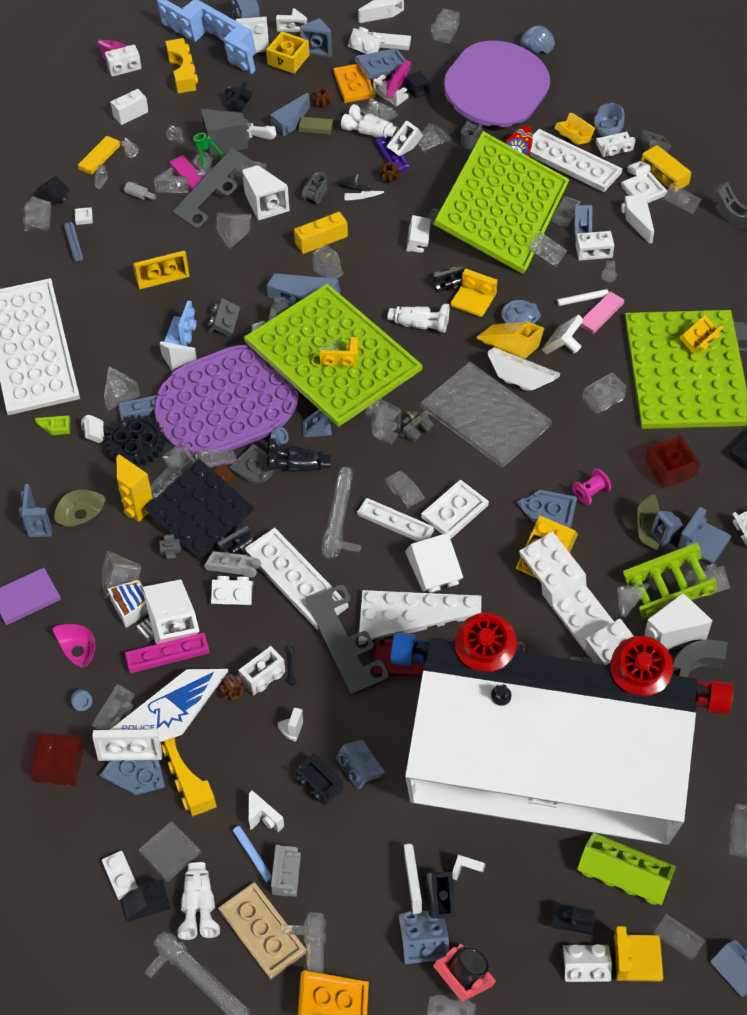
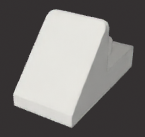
(291, 23)
(260, 810)

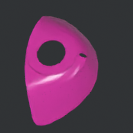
(76, 635)

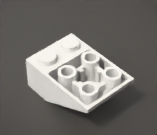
(170, 611)

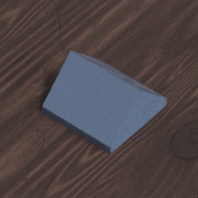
(318, 36)

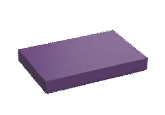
(27, 596)

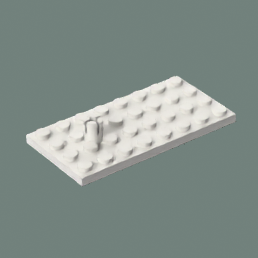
(33, 349)

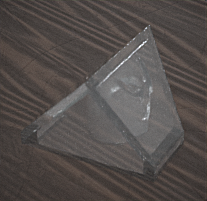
(377, 109)
(432, 136)
(232, 227)
(327, 263)
(119, 389)
(118, 571)
(630, 595)

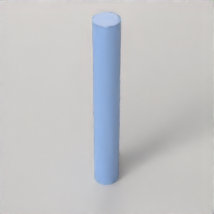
(265, 873)

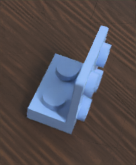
(182, 327)

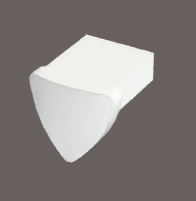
(93, 428)
(291, 727)
(468, 863)

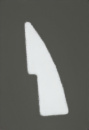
(364, 194)

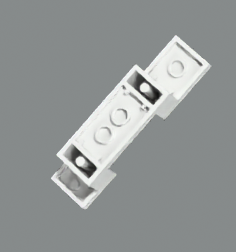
(573, 602)

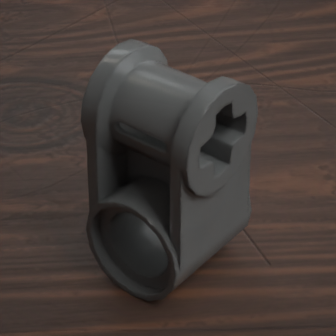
(470, 134)
(315, 187)

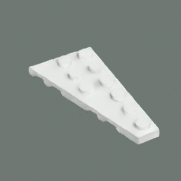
(408, 612)

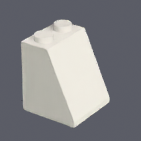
(265, 192)
(434, 563)
(678, 624)

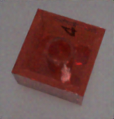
(672, 461)
(57, 759)

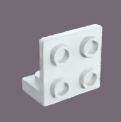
(259, 31)

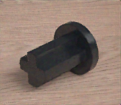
(501, 695)

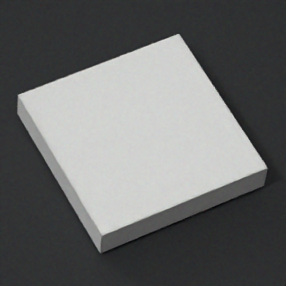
(645, 185)

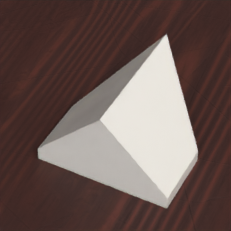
(177, 355)

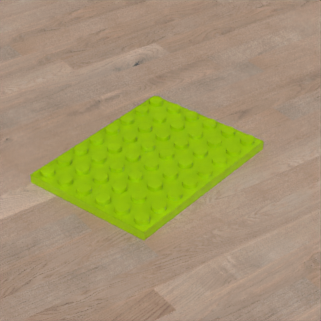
(501, 202)
(684, 386)
(340, 392)

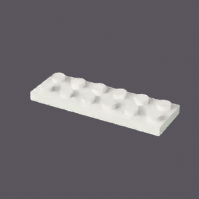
(573, 161)
(290, 572)

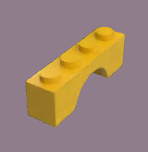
(184, 76)

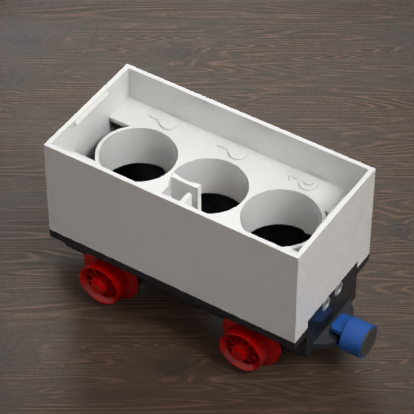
(572, 745)

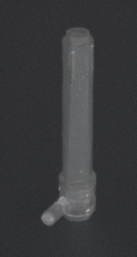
(333, 535)
(313, 938)
(177, 955)

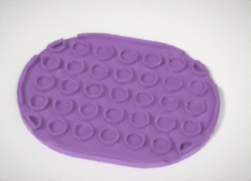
(496, 83)
(224, 401)

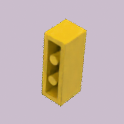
(666, 168)
(321, 232)

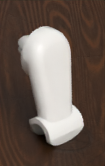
(266, 132)

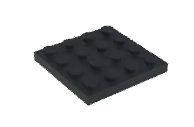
(199, 509)

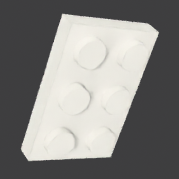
(455, 509)

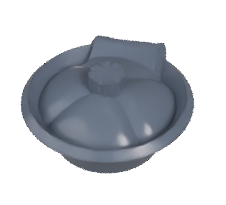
(520, 312)

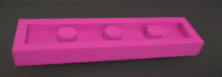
(398, 78)
(167, 652)

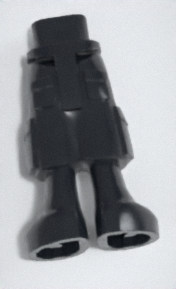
(296, 458)

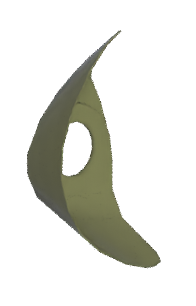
(85, 500)
(647, 511)

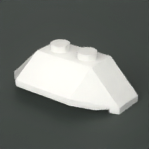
(520, 371)

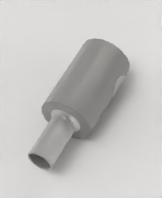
(138, 191)

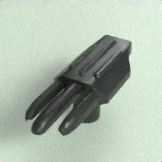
(353, 184)

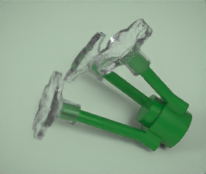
(203, 159)

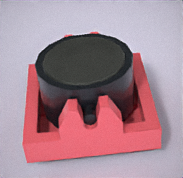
(465, 971)

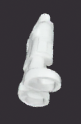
(367, 124)
(421, 317)
(196, 898)

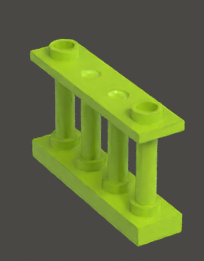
(665, 563)

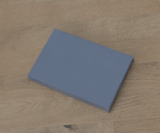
(380, 63)

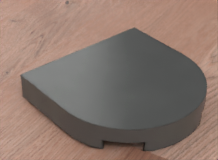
(252, 466)

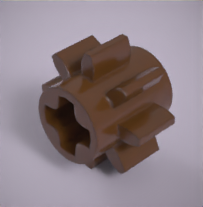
(322, 97)
(389, 172)
(231, 687)

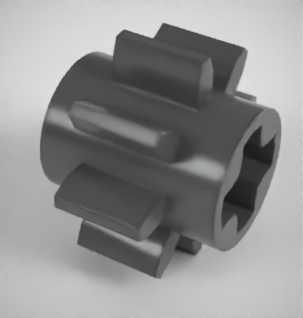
(170, 546)

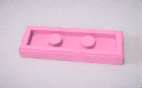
(601, 312)

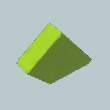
(55, 425)

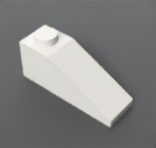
(638, 216)

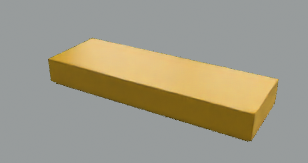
(99, 155)

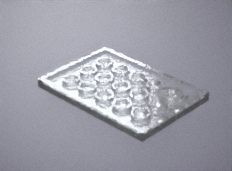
(486, 414)

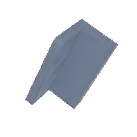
(732, 965)

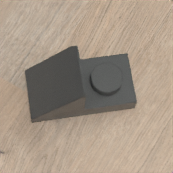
(650, 139)

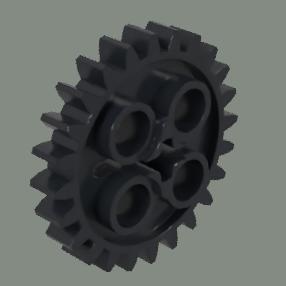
(135, 440)

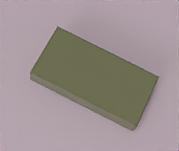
(316, 125)

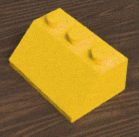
(161, 269)
(134, 488)

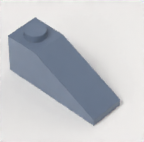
(289, 116)

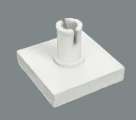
(563, 336)

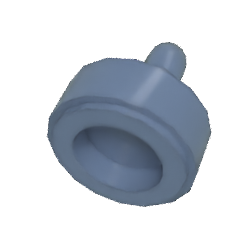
(280, 435)
(81, 700)

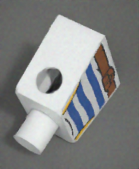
(129, 601)

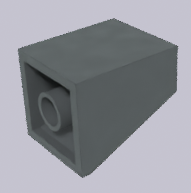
(226, 130)

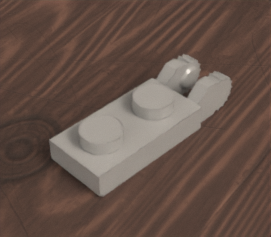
(233, 563)

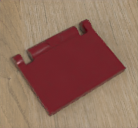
(383, 654)

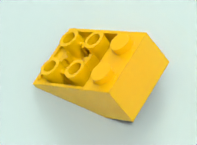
(516, 338)
(542, 528)

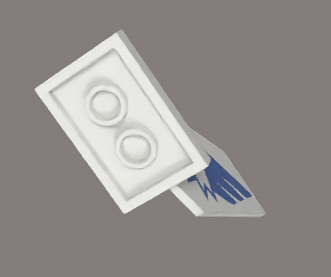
(159, 718)

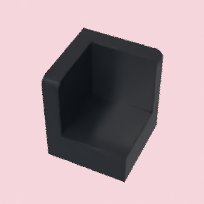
(417, 84)

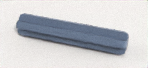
(73, 241)

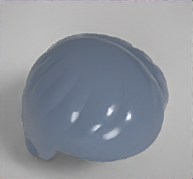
(538, 39)
(609, 119)

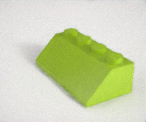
(626, 868)

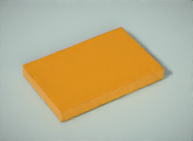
(353, 83)
(331, 995)

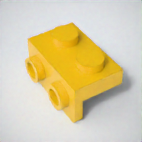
(575, 129)
(699, 334)

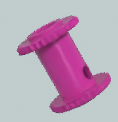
(598, 482)

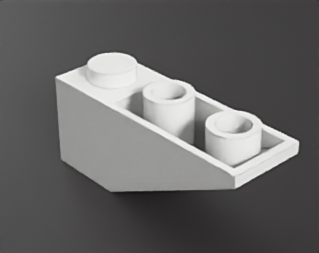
(380, 10)

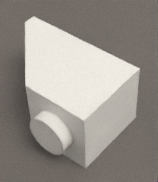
(405, 139)

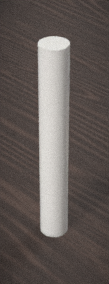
(582, 297)

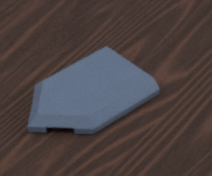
(550, 505)
(134, 775)

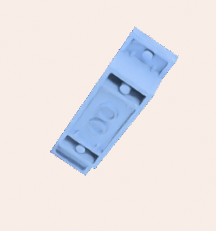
(199, 18)

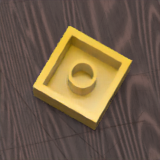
(287, 52)

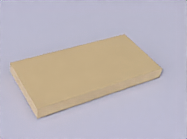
(260, 930)

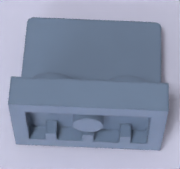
(34, 518)
(710, 539)
(423, 937)

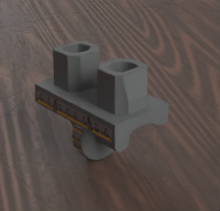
(410, 430)

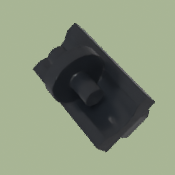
(236, 95)
(448, 279)
(236, 542)
(573, 919)

